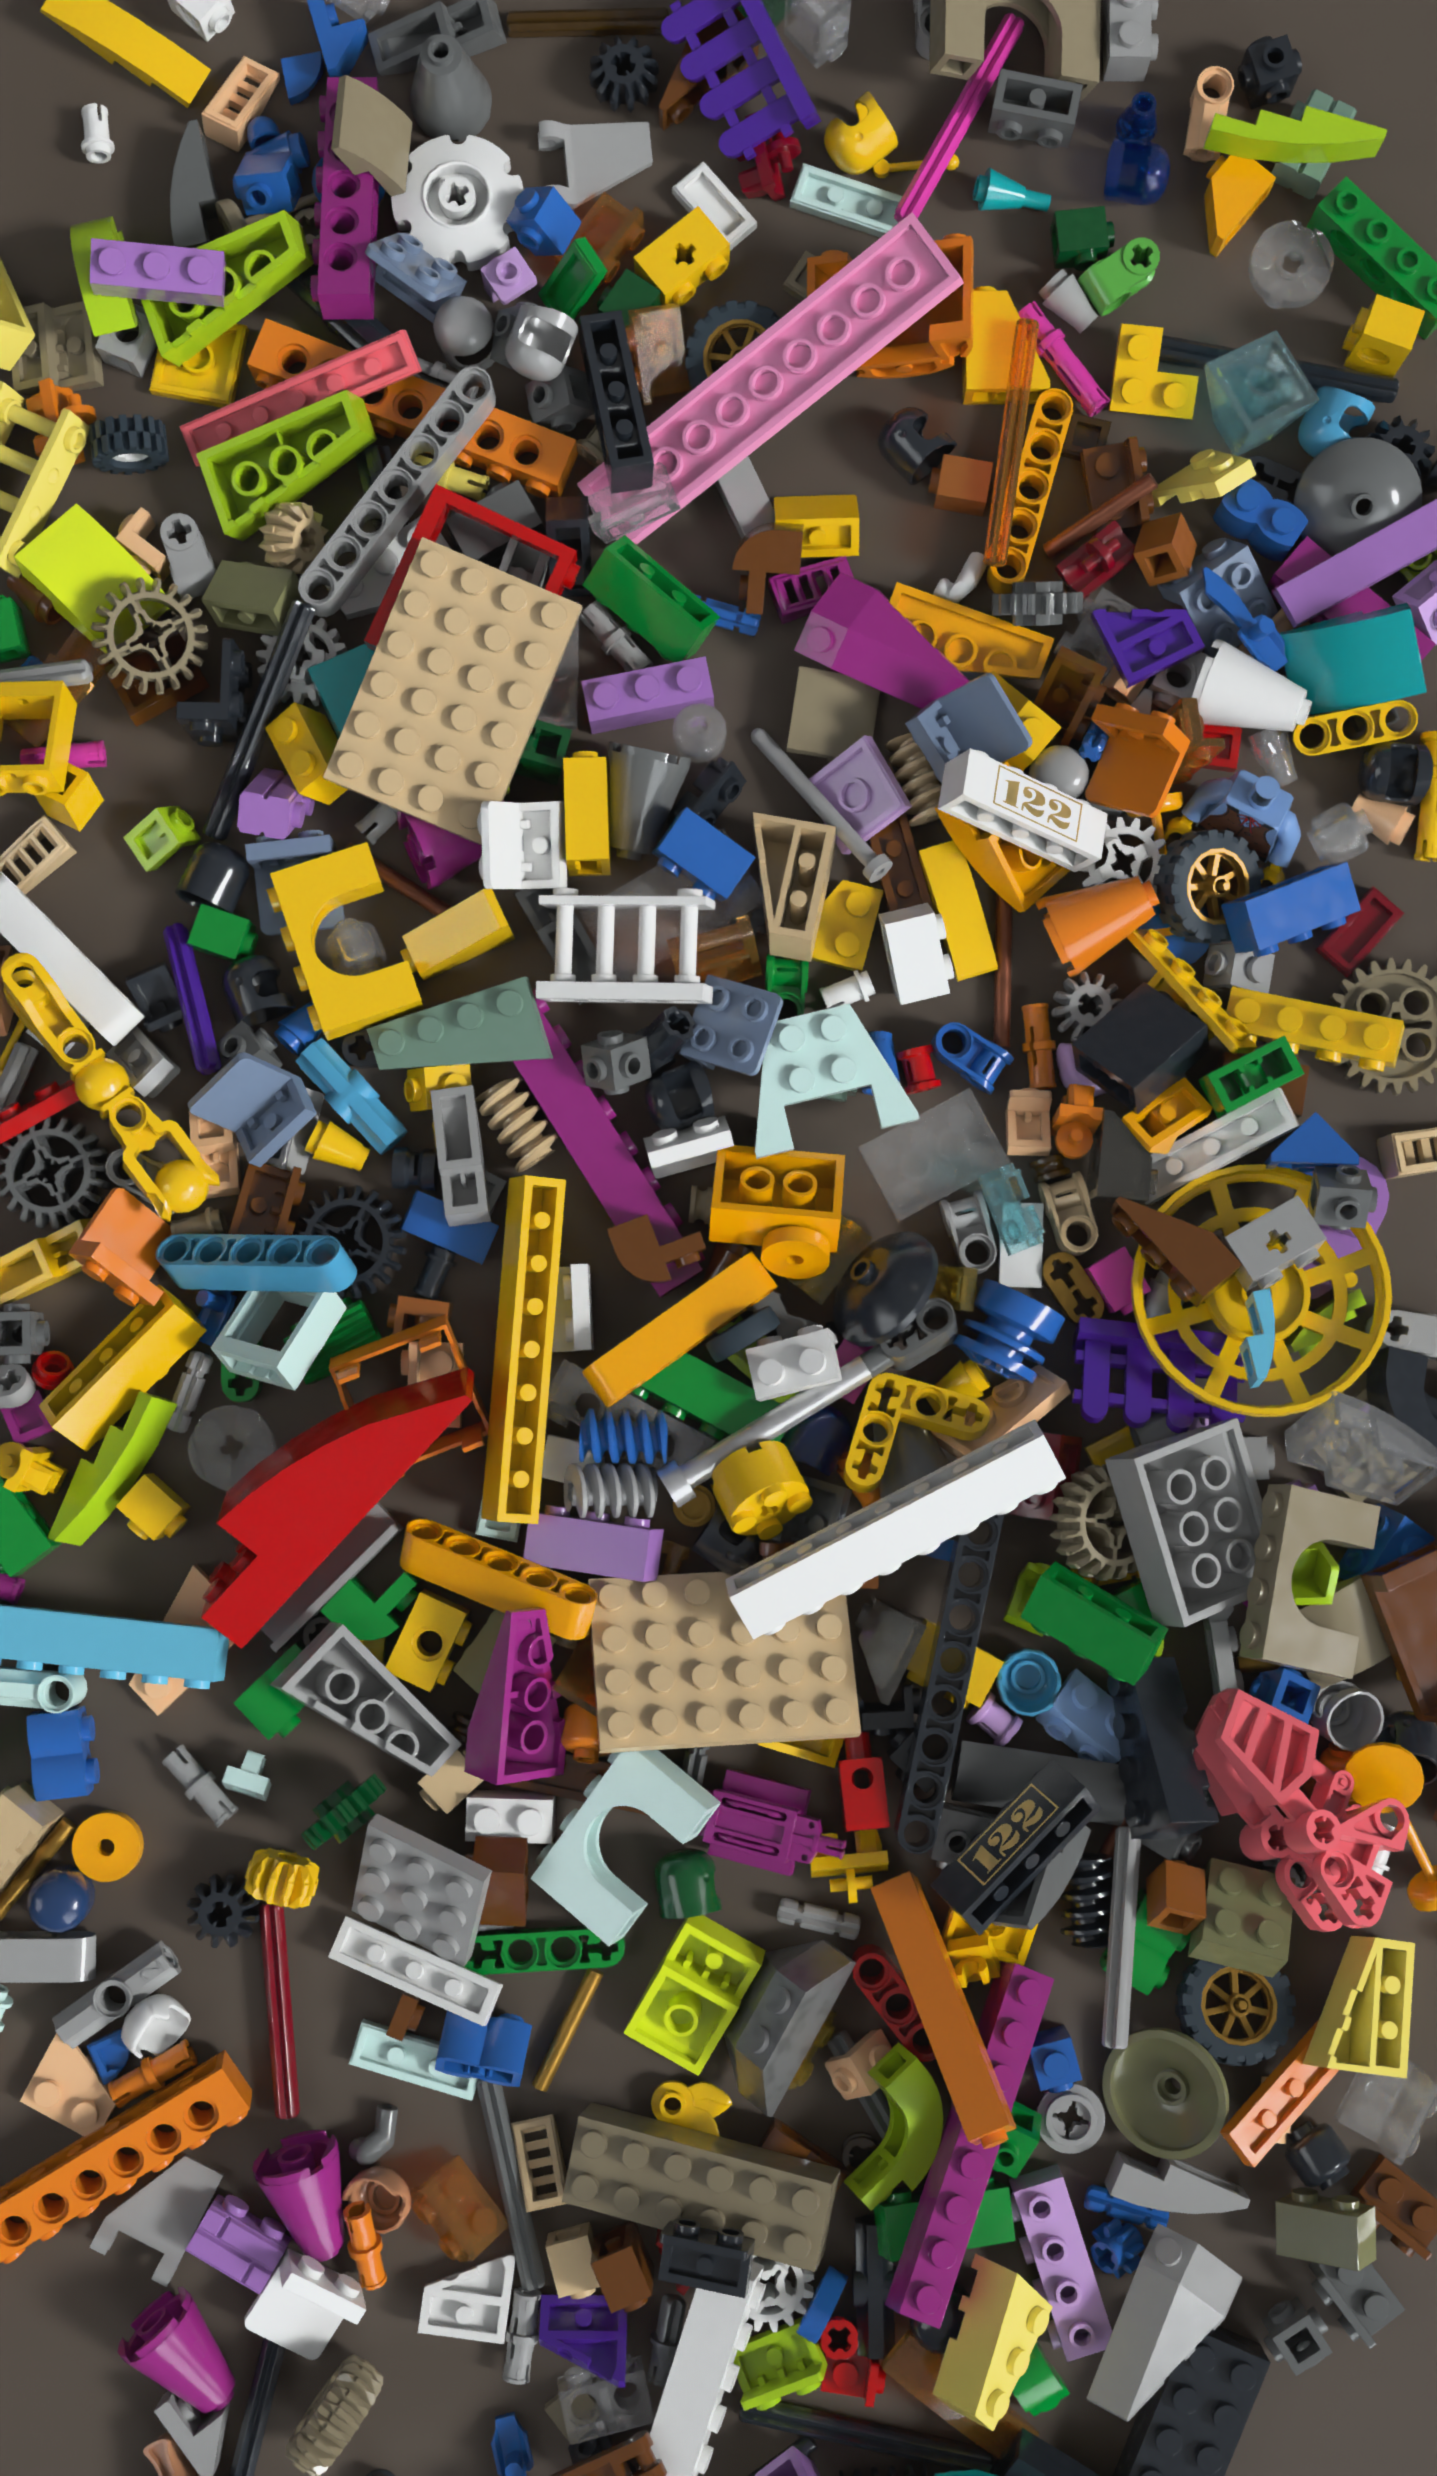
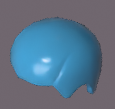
(1028, 1682)

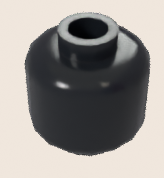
(1317, 2155)

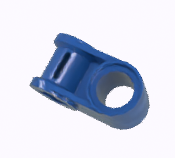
(973, 1056)

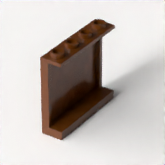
(1406, 1610)

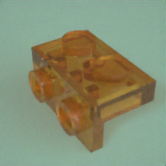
(611, 232)
(658, 350)
(458, 2211)

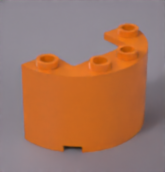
(936, 336)

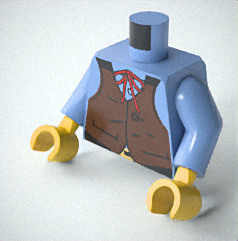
(1250, 809)

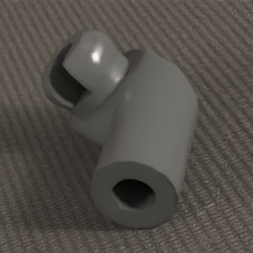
(375, 2145)

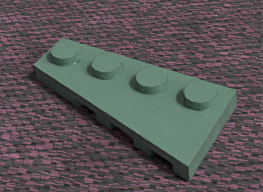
(473, 1029)

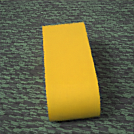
(1375, 731)

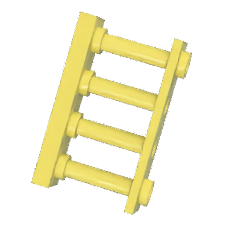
(47, 474)

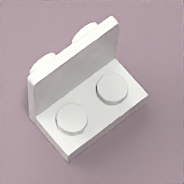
(573, 1310)

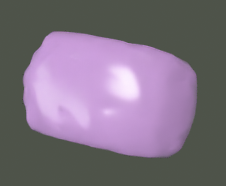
(1067, 1069)

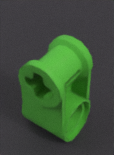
(1116, 278)

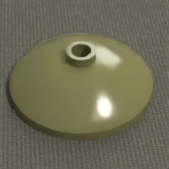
(1147, 2105)

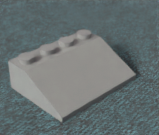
(1190, 1520)

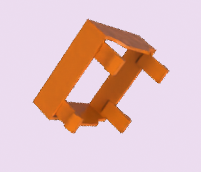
(347, 1368)

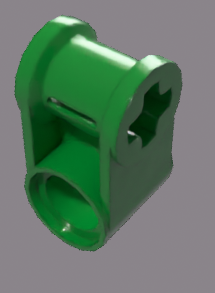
(788, 980)

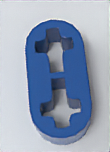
(822, 2304)

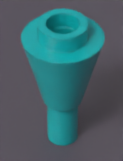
(999, 192)

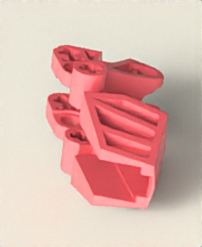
(1260, 1761)

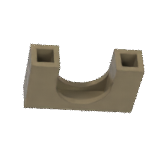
(1066, 27)
(1273, 1624)

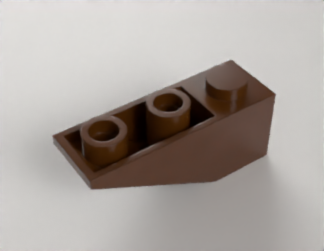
(684, 95)
(1185, 1252)

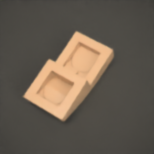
(220, 1152)

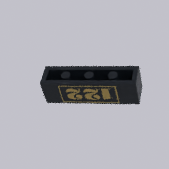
(1016, 1846)

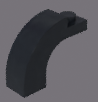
(1397, 1387)

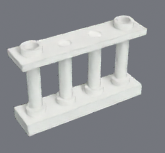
(645, 984)

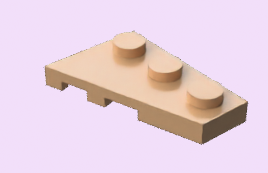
(1010, 1407)
(186, 1610)

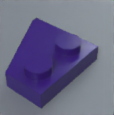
(1146, 640)
(586, 2334)

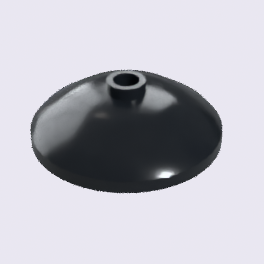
(885, 1288)

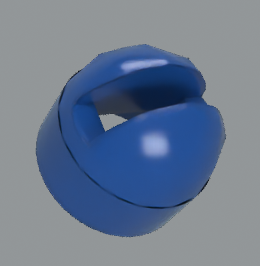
(261, 130)

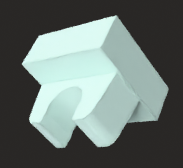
(248, 1778)

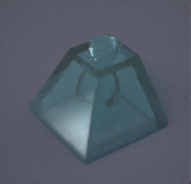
(1257, 392)

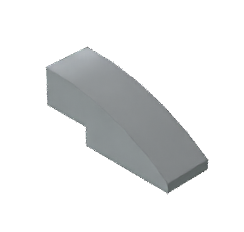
(460, 1156)
(1172, 2187)

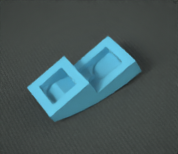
(1258, 1349)

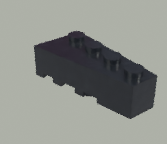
(1157, 1756)

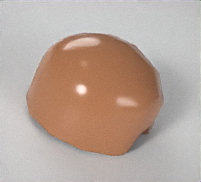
(385, 2193)

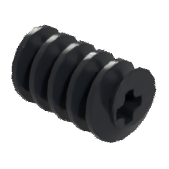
(1089, 1902)

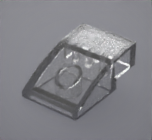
(1362, 1449)

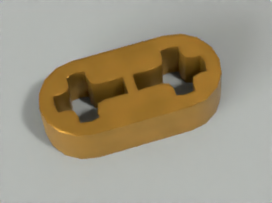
(1080, 1282)

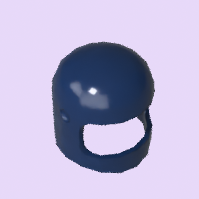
(60, 1898)

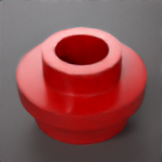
(51, 1369)

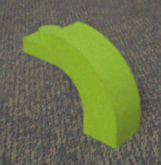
(105, 313)
(912, 2129)

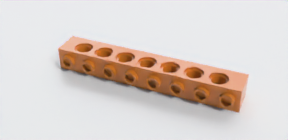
(282, 346)
(213, 2081)

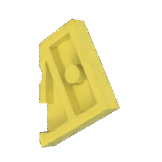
(1207, 477)

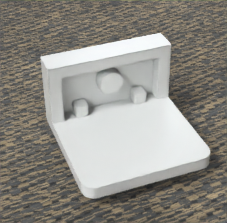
(522, 845)
(304, 2305)

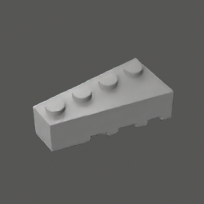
(361, 1695)

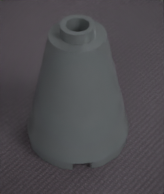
(449, 91)
(640, 796)
(911, 1455)

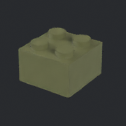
(1244, 1920)

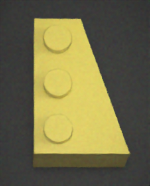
(1367, 2010)
(992, 2345)

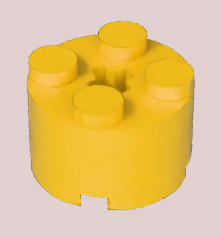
(760, 1489)

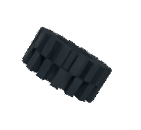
(128, 444)

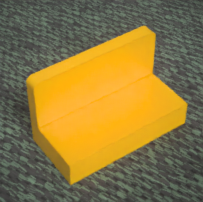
(828, 522)

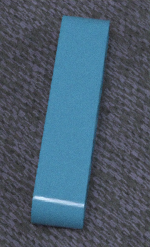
(256, 1262)

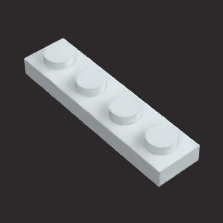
(1223, 1142)
(415, 1971)

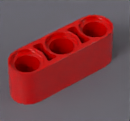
(880, 1988)

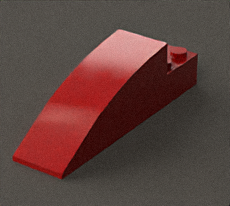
(316, 1491)

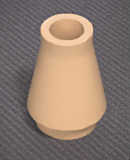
(1388, 820)

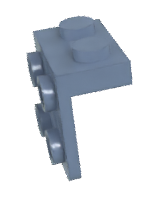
(414, 273)
(1239, 570)
(967, 718)
(276, 854)
(734, 1027)
(256, 1103)

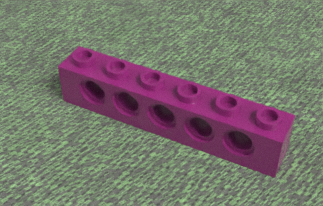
(346, 225)

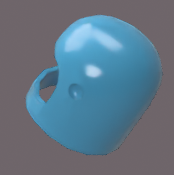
(1328, 423)

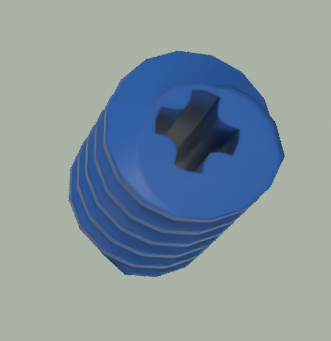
(623, 1436)

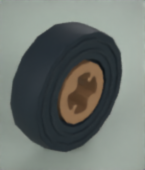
(742, 1334)

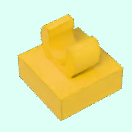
(973, 1959)

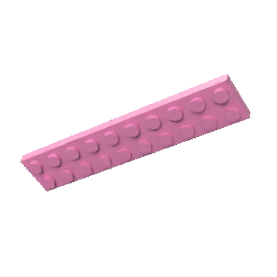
(795, 362)

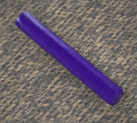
(192, 999)

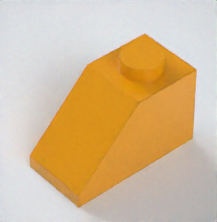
(1232, 197)

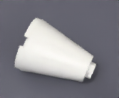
(1247, 694)

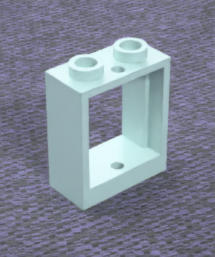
(285, 1368)

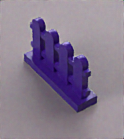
(748, 83)
(1118, 1344)

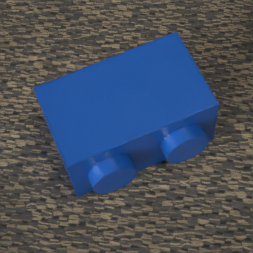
(702, 855)

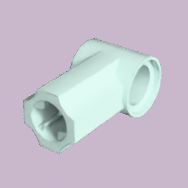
(38, 1690)

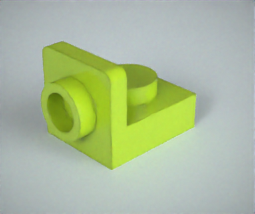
(161, 836)

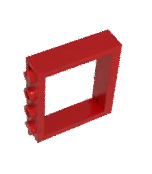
(430, 526)

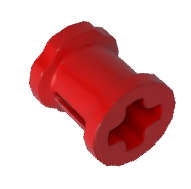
(918, 1069)
(851, 2336)

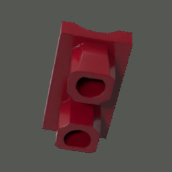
(766, 176)
(1097, 560)

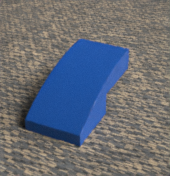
(428, 1221)

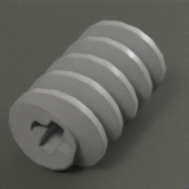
(610, 1488)

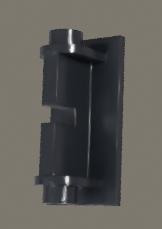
(720, 785)

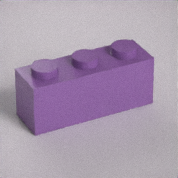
(157, 272)
(646, 694)
(595, 1544)

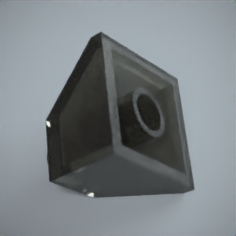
(1119, 1164)
(887, 1643)

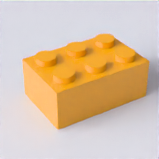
(775, 1193)

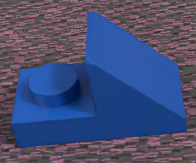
(339, 42)

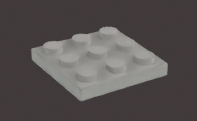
(420, 1890)

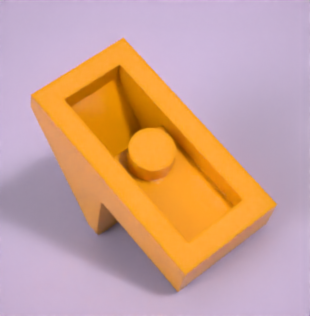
(1168, 1117)

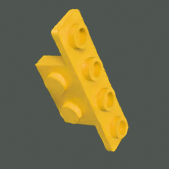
(1178, 980)

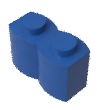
(1265, 522)
(62, 1753)
(484, 2052)

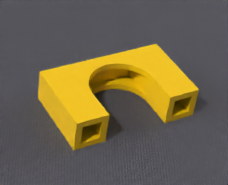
(306, 897)

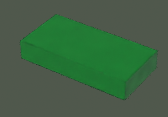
(573, 279)

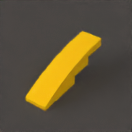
(130, 43)

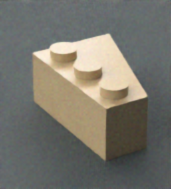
(793, 878)
(22, 1827)

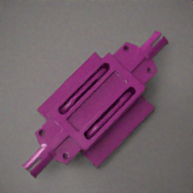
(765, 1824)

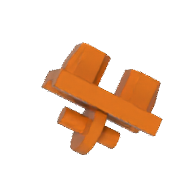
(50, 403)
(1076, 1121)

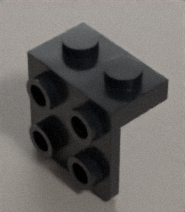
(221, 722)

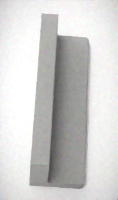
(332, 1574)

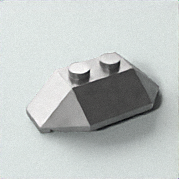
(783, 2018)

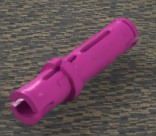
(1065, 363)

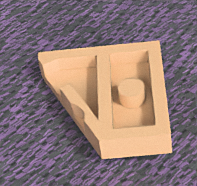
(69, 2089)

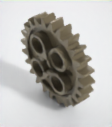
(1389, 990)

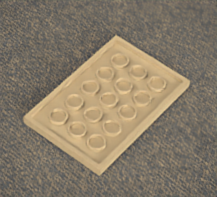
(452, 690)
(689, 1675)

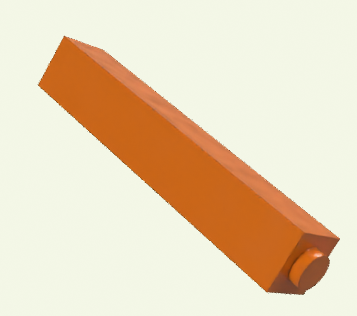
(944, 2011)

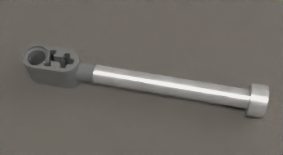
(683, 1478)

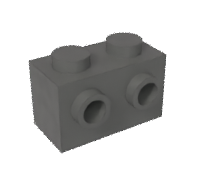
(1035, 109)

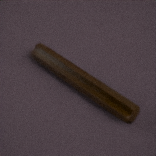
(586, 22)

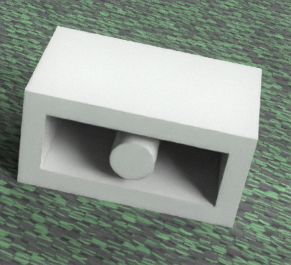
(916, 953)
(511, 1815)

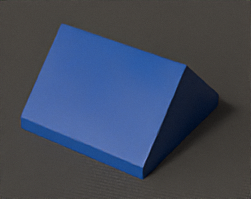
(1310, 1146)

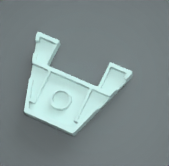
(819, 1058)

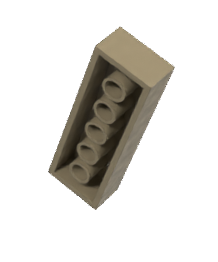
(670, 2172)

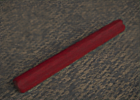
(279, 2011)

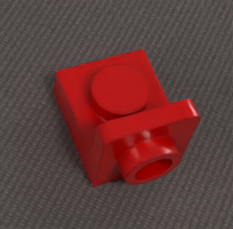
(854, 2377)

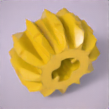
(281, 1878)

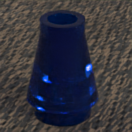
(1138, 118)

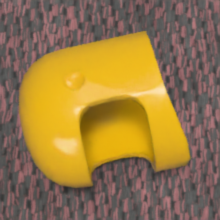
(864, 144)

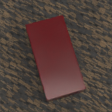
(1352, 942)

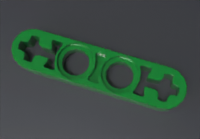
(542, 1957)

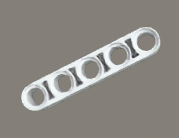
(72, 971)

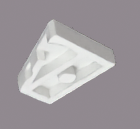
(470, 2302)

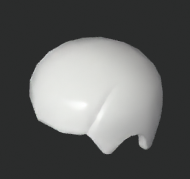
(154, 2025)

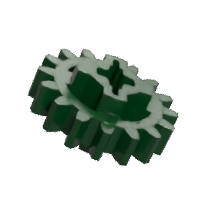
(343, 1812)

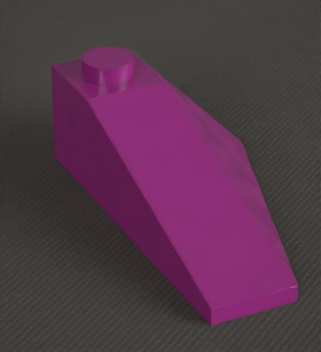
(871, 642)
(516, 1715)

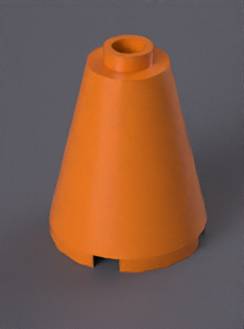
(1096, 919)

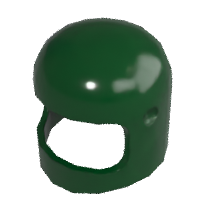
(686, 1884)

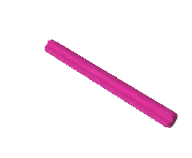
(960, 118)

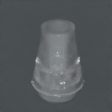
(1274, 755)

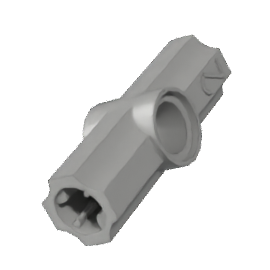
(96, 2007)

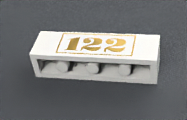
(1022, 810)

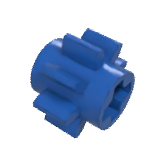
(1117, 2247)

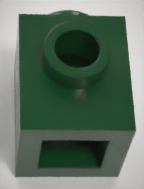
(1081, 237)
(628, 294)

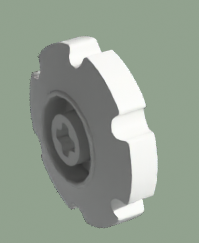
(465, 173)

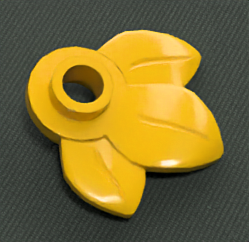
(698, 2105)

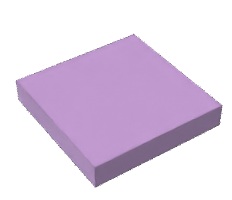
(862, 789)

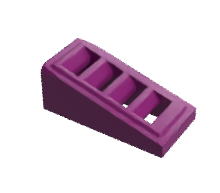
(779, 583)

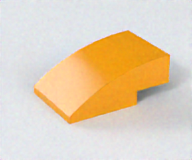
(1007, 868)

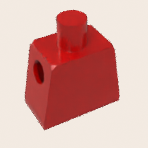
(862, 1807)

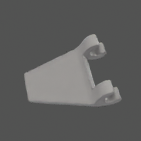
(596, 155)
(164, 2213)

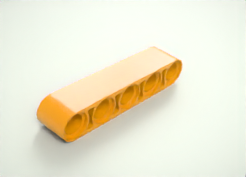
(1036, 474)
(679, 1329)
(496, 1577)

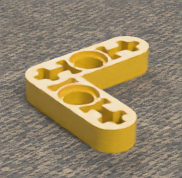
(904, 1409)

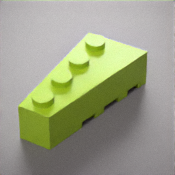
(258, 265)
(283, 460)

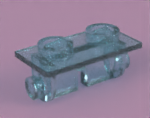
(1016, 1226)

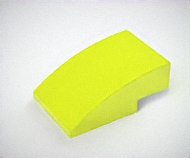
(77, 566)
(695, 1992)

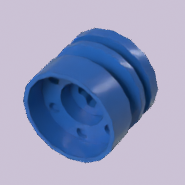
(1008, 1331)

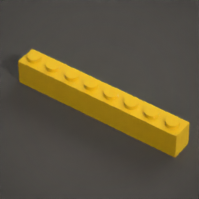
(523, 1349)

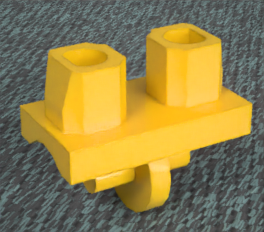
(30, 1469)
(867, 1859)

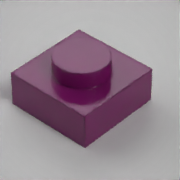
(28, 1420)

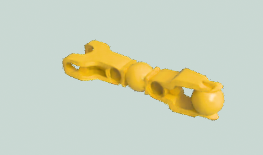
(106, 1088)

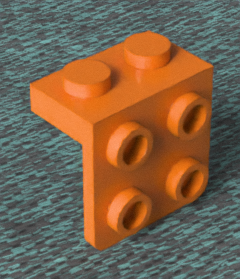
(1137, 759)
(122, 1247)

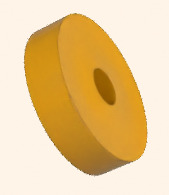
(795, 1252)
(93, 1859)

